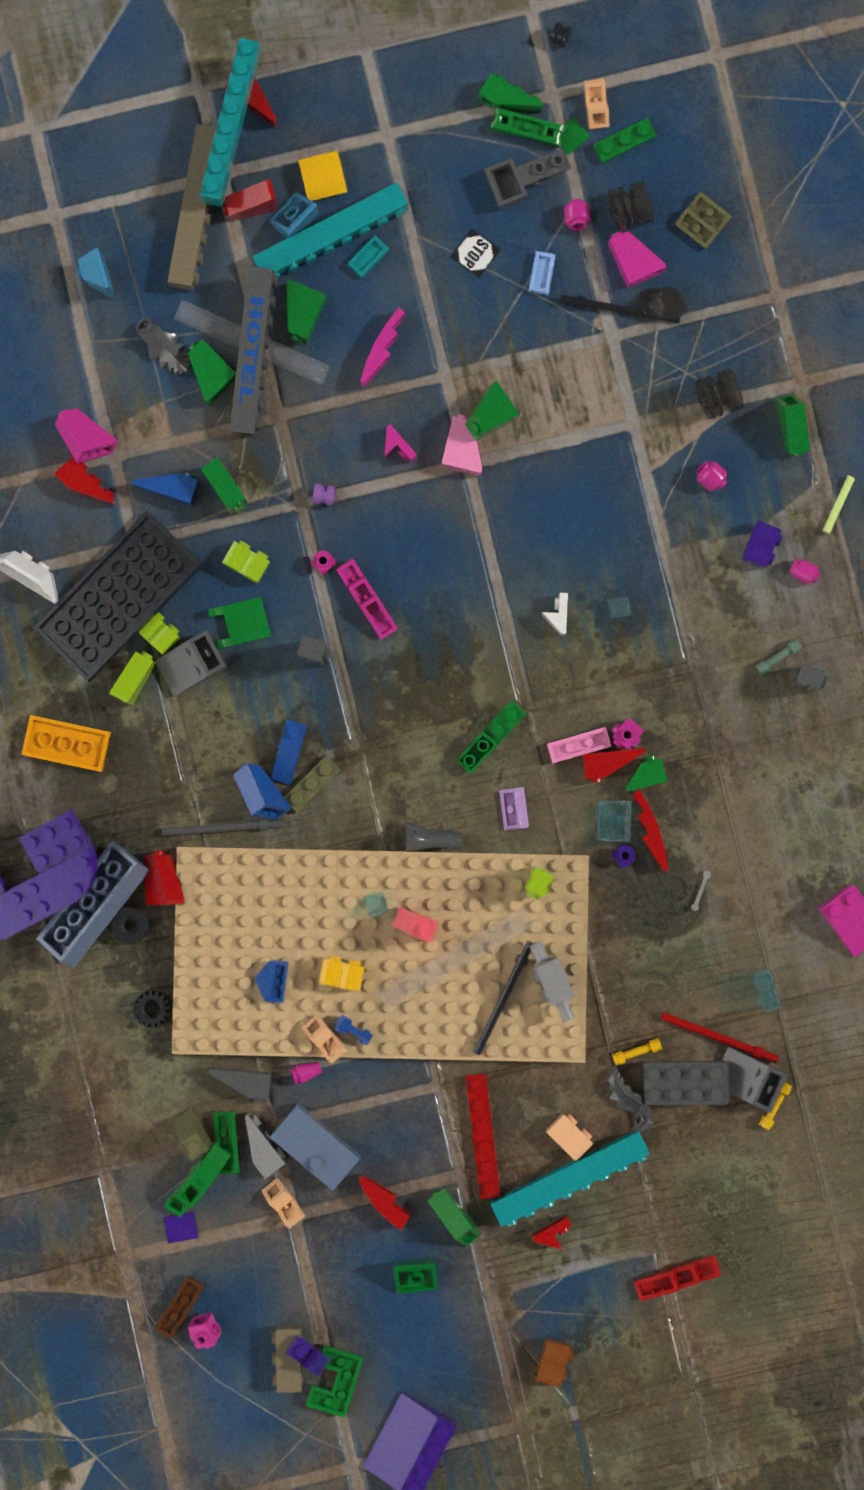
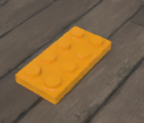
(66, 743)

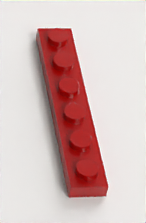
(483, 1136)

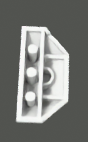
(30, 574)

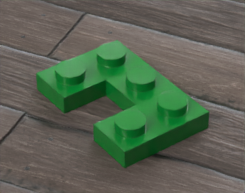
(338, 1399)

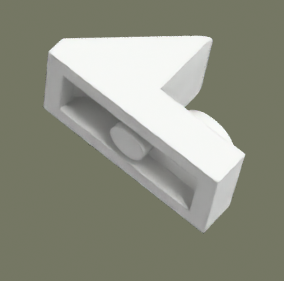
(559, 619)

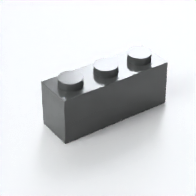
(314, 651)

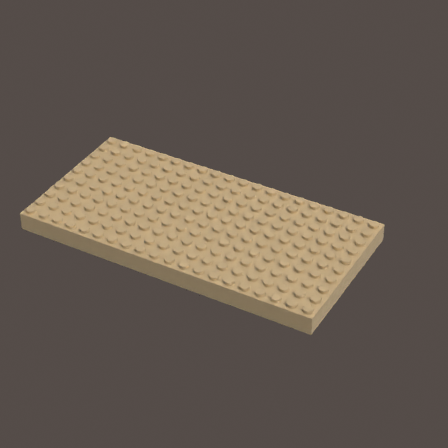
(310, 905)

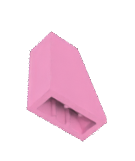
(461, 449)

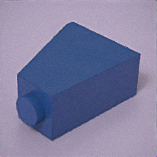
(260, 792)

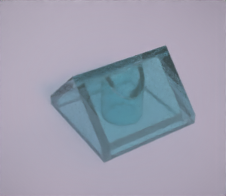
(613, 821)

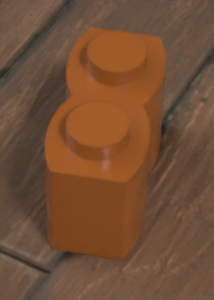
(553, 1362)

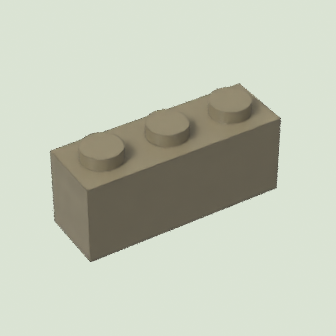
(288, 1371)

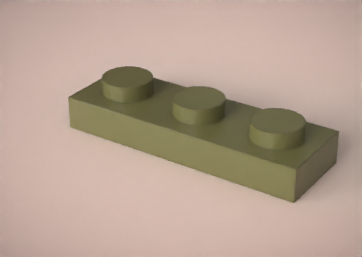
(312, 784)

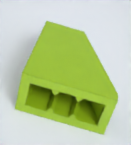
(133, 677)

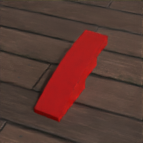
(653, 837)
(677, 1277)

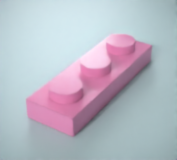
(579, 745)

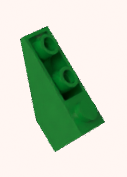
(501, 94)

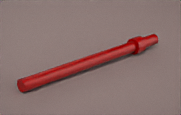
(757, 1051)

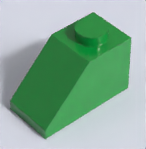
(647, 774)

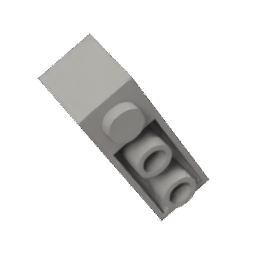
(264, 1153)

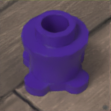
(617, 855)

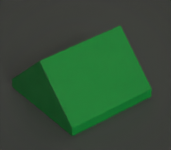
(415, 1275)

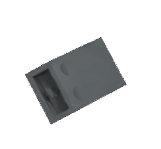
(191, 663)
(753, 1080)

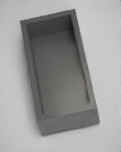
(687, 1082)

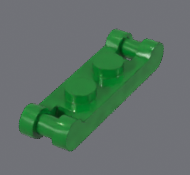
(527, 127)

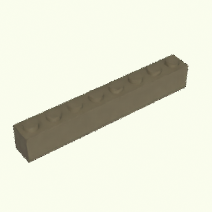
(193, 216)

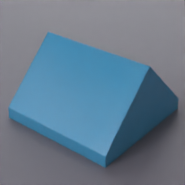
(294, 215)

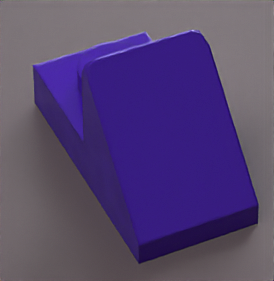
(307, 1355)

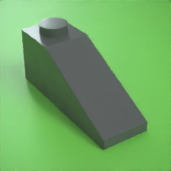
(247, 1082)

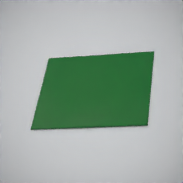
(573, 136)

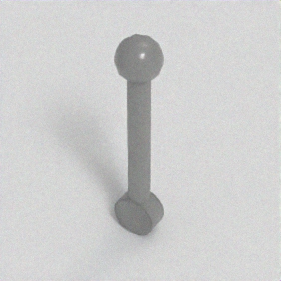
(706, 875)

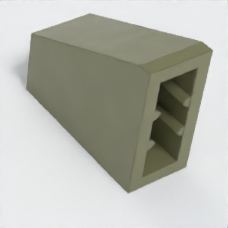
(191, 1135)

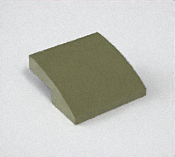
(703, 220)

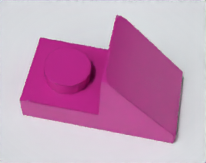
(395, 441)

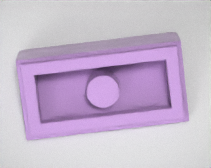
(514, 808)

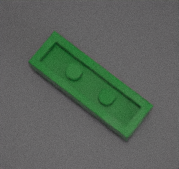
(625, 140)
(227, 1139)

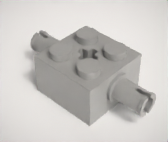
(553, 980)

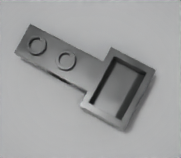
(510, 181)

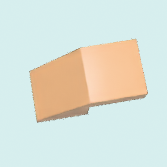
(596, 103)
(324, 1038)
(283, 1203)

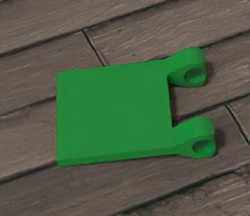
(244, 622)

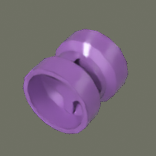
(324, 494)

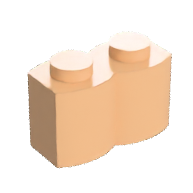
(569, 1136)

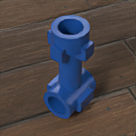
(344, 1025)

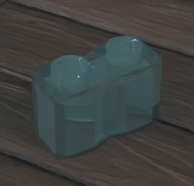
(766, 995)

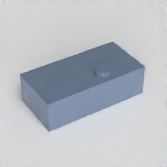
(315, 1146)

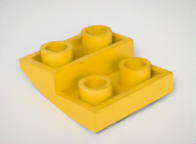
(322, 175)

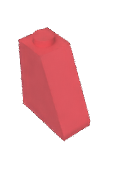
(415, 924)

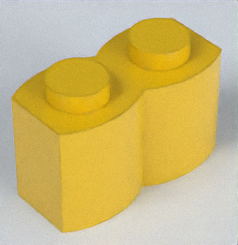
(341, 973)

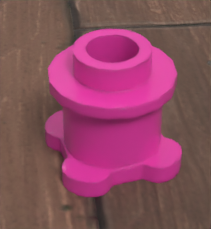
(323, 568)

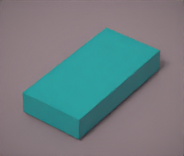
(368, 256)

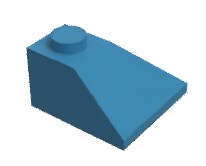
(95, 273)

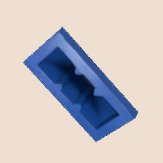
(272, 981)

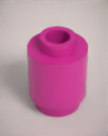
(805, 571)

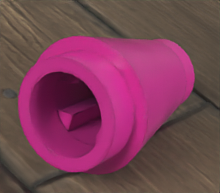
(304, 1072)

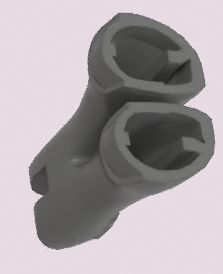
(422, 838)

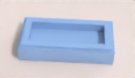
(541, 273)

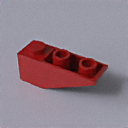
(80, 482)

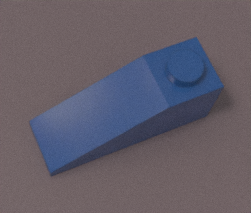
(175, 487)
(289, 751)

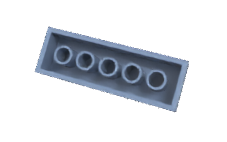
(81, 923)

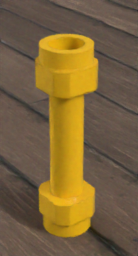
(654, 1045)
(767, 1120)

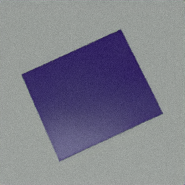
(180, 1228)

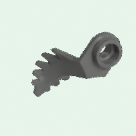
(163, 346)
(629, 1101)

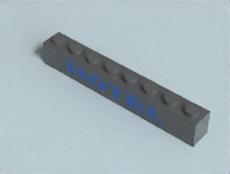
(252, 350)

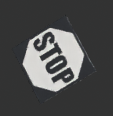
(475, 253)

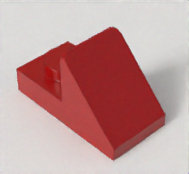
(547, 1234)

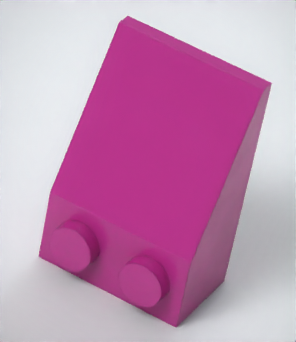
(846, 917)

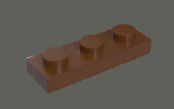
(179, 1307)

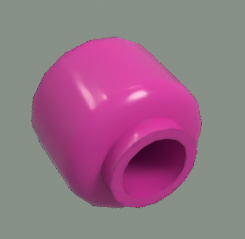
(577, 214)
(711, 475)

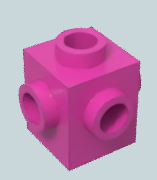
(632, 729)
(204, 1330)

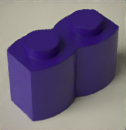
(761, 544)

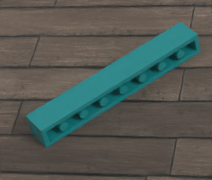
(230, 122)
(333, 231)
(569, 1178)

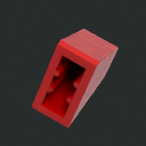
(250, 201)
(161, 882)

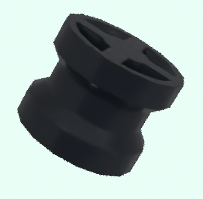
(560, 34)

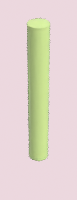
(838, 504)

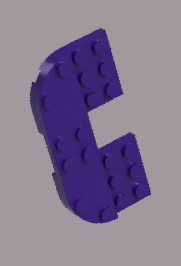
(65, 874)

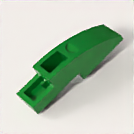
(491, 737)
(198, 1180)

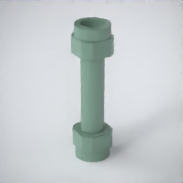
(792, 648)

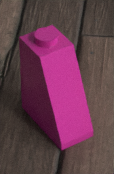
(634, 259)
(83, 436)

